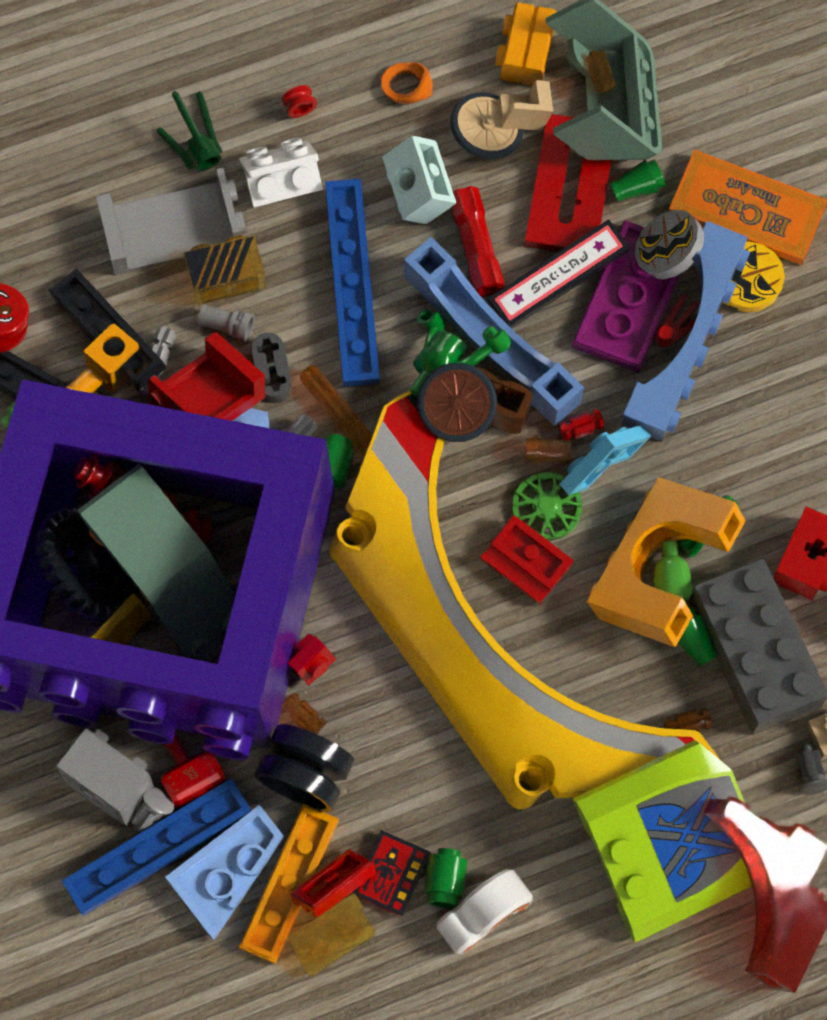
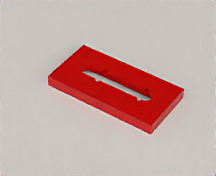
(543, 226)

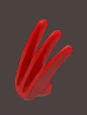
(671, 332)

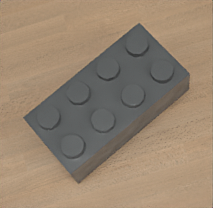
(759, 646)

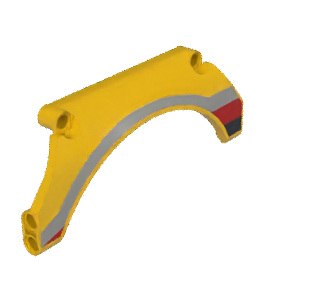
(497, 706)

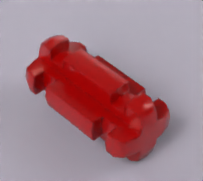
(581, 425)

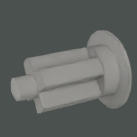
(154, 806)

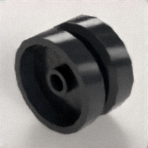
(304, 767)

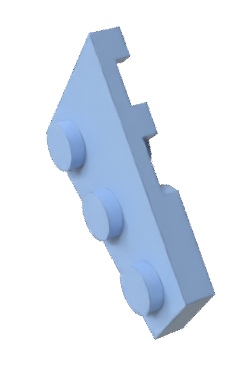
(225, 869)

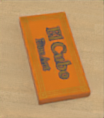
(750, 205)

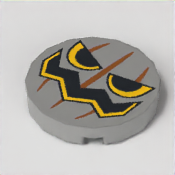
(669, 244)

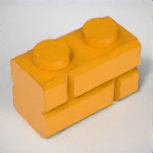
(527, 44)

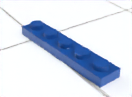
(156, 847)

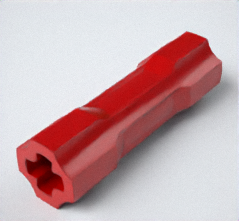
(482, 264)

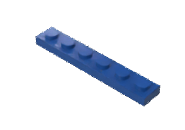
(352, 283)

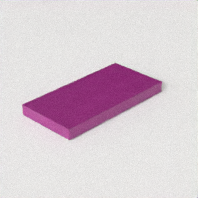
(624, 309)

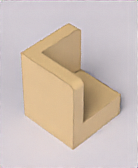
(527, 111)

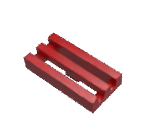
(333, 883)

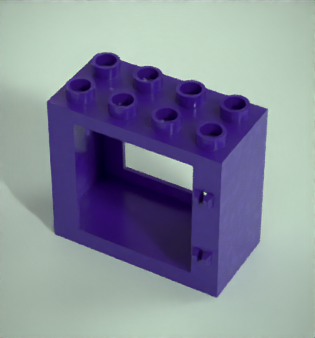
(184, 453)

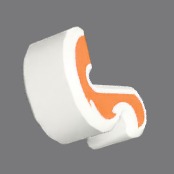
(484, 910)

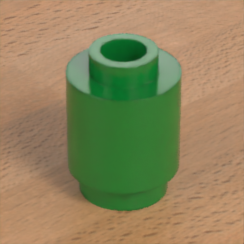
(340, 458)
(445, 878)

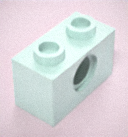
(419, 180)

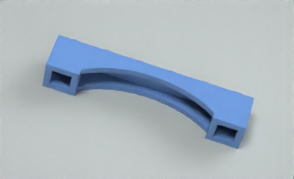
(451, 294)
(656, 401)

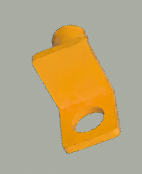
(100, 366)

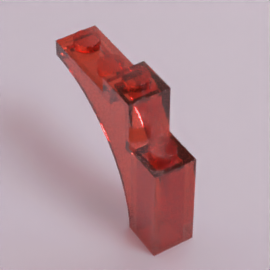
(787, 910)

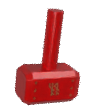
(191, 776)

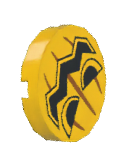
(759, 281)

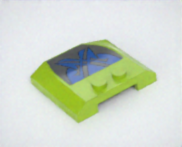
(658, 842)

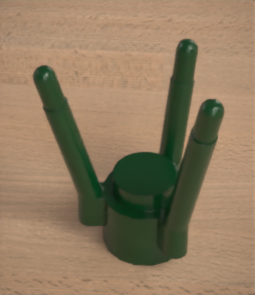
(202, 151)

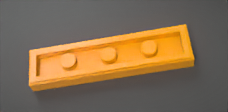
(295, 866)

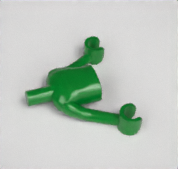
(446, 348)

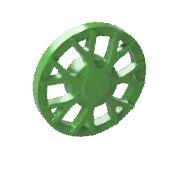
(547, 505)

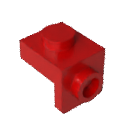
(311, 659)

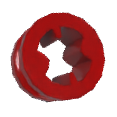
(299, 101)

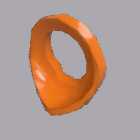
(420, 72)

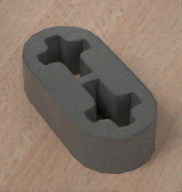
(279, 366)

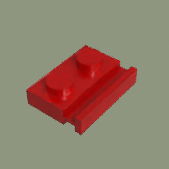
(527, 559)

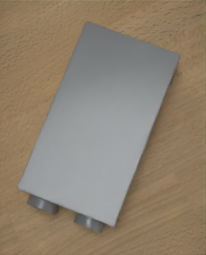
(166, 225)

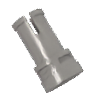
(235, 323)

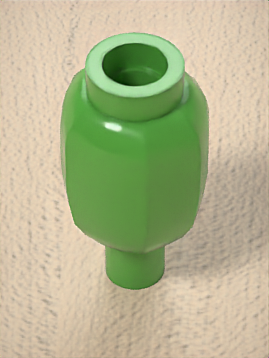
(673, 572)

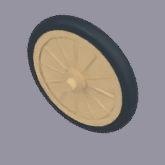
(479, 129)

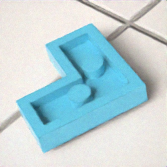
(606, 451)

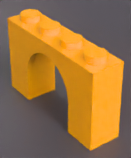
(667, 514)

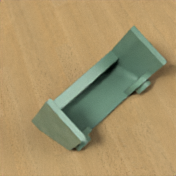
(627, 119)

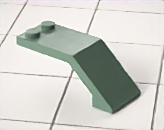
(163, 562)

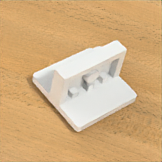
(281, 171)

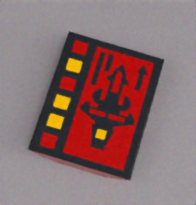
(398, 872)

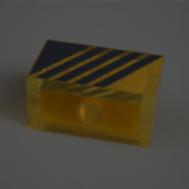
(224, 269)

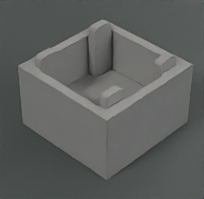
(105, 776)

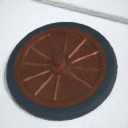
(457, 402)

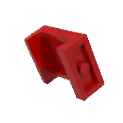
(213, 385)

